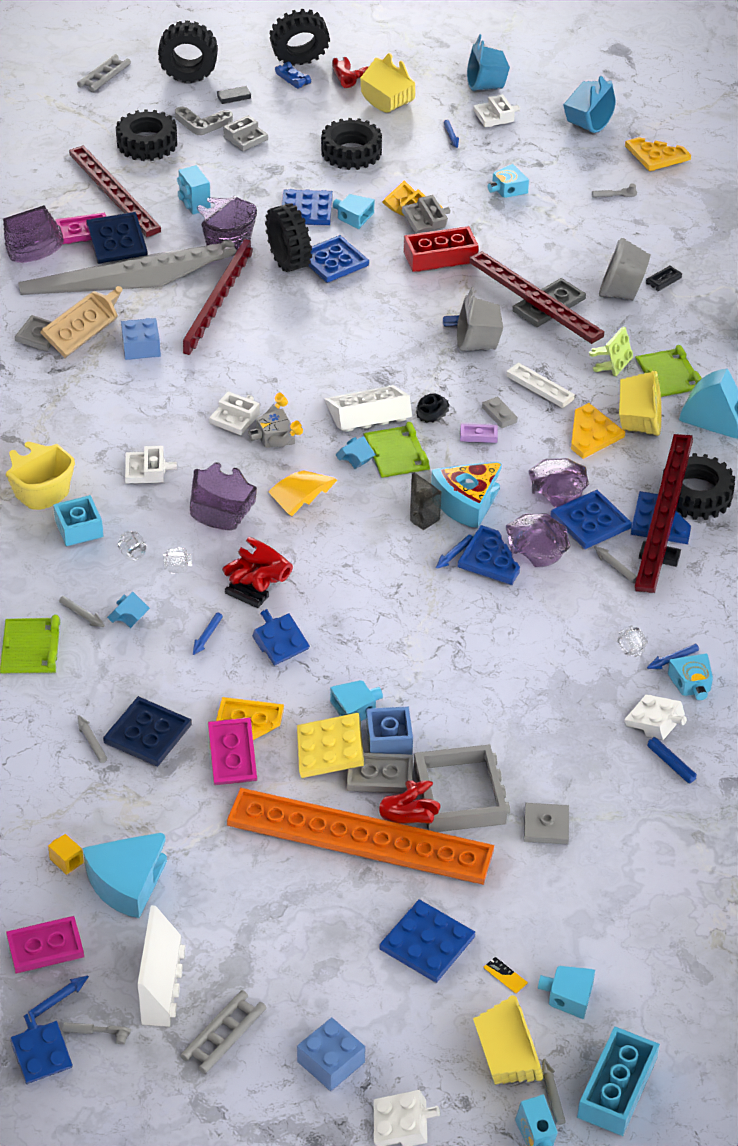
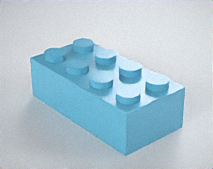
(618, 1081)

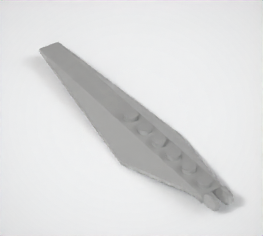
(132, 273)

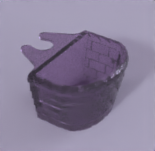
(228, 220)
(32, 235)
(220, 498)

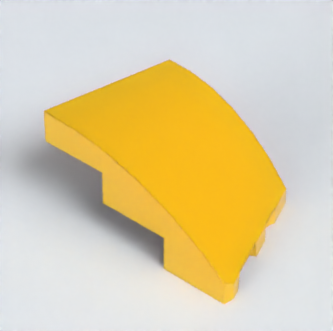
(402, 196)
(300, 489)

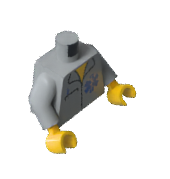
(274, 426)

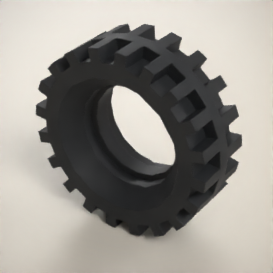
(295, 24)
(351, 132)
(146, 146)
(288, 237)
(710, 501)

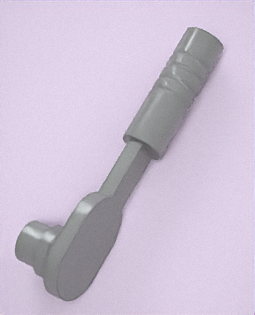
(626, 192)
(121, 1032)

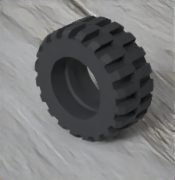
(188, 34)

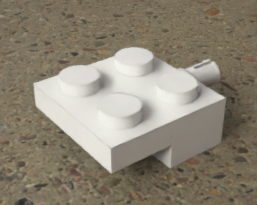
(496, 111)
(235, 413)
(147, 465)
(656, 716)
(402, 1119)

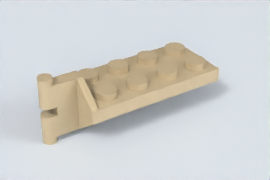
(82, 321)

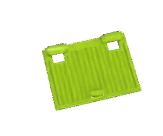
(672, 373)
(395, 452)
(29, 644)

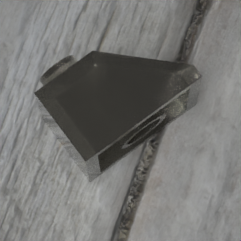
(424, 502)

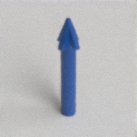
(454, 140)
(443, 560)
(198, 644)
(658, 662)
(75, 985)

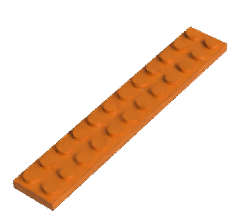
(361, 835)

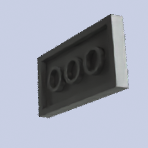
(561, 291)

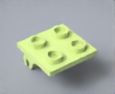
(619, 352)

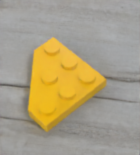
(656, 154)
(593, 431)
(263, 715)

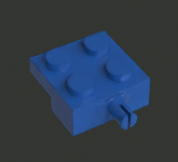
(279, 638)
(40, 1050)

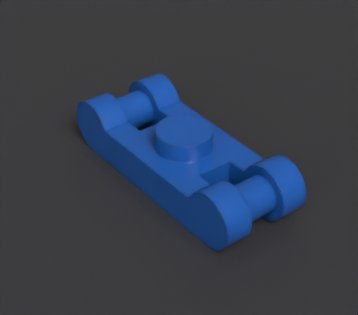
(292, 75)

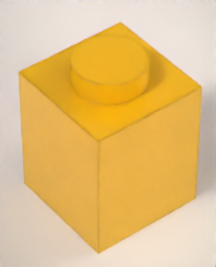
(65, 854)

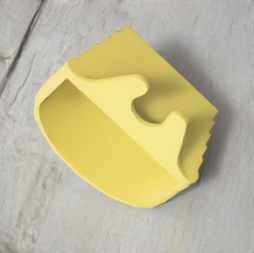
(387, 85)
(640, 403)
(41, 476)
(508, 1043)

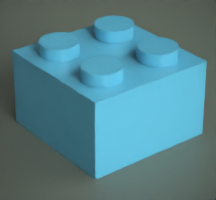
(193, 188)
(78, 520)

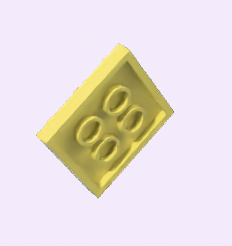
(330, 745)

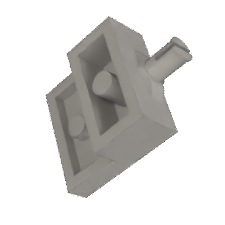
(244, 133)
(426, 215)

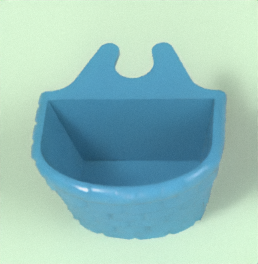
(486, 67)
(591, 105)

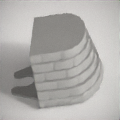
(624, 271)
(478, 324)

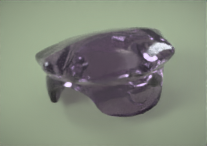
(559, 480)
(538, 538)

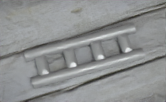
(105, 66)
(223, 1044)

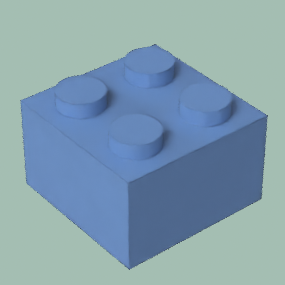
(140, 338)
(389, 730)
(331, 1054)

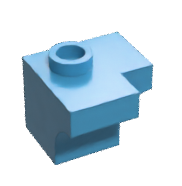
(356, 452)
(129, 610)

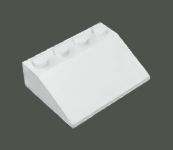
(369, 408)
(160, 971)

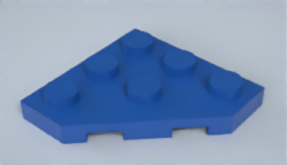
(643, 515)
(489, 556)

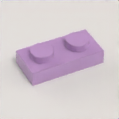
(479, 433)

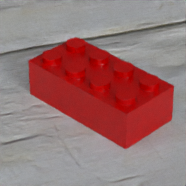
(440, 248)

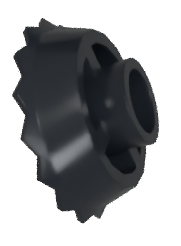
(432, 407)

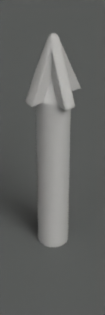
(603, 554)
(94, 619)
(85, 728)
(548, 1075)

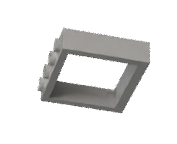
(464, 818)

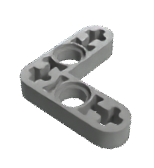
(205, 125)

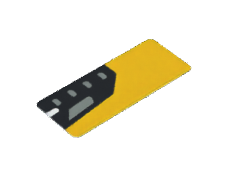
(505, 975)

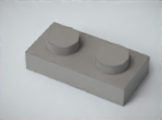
(499, 412)

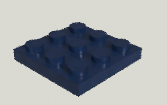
(116, 237)
(147, 731)

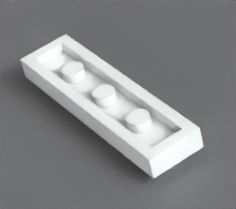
(540, 385)

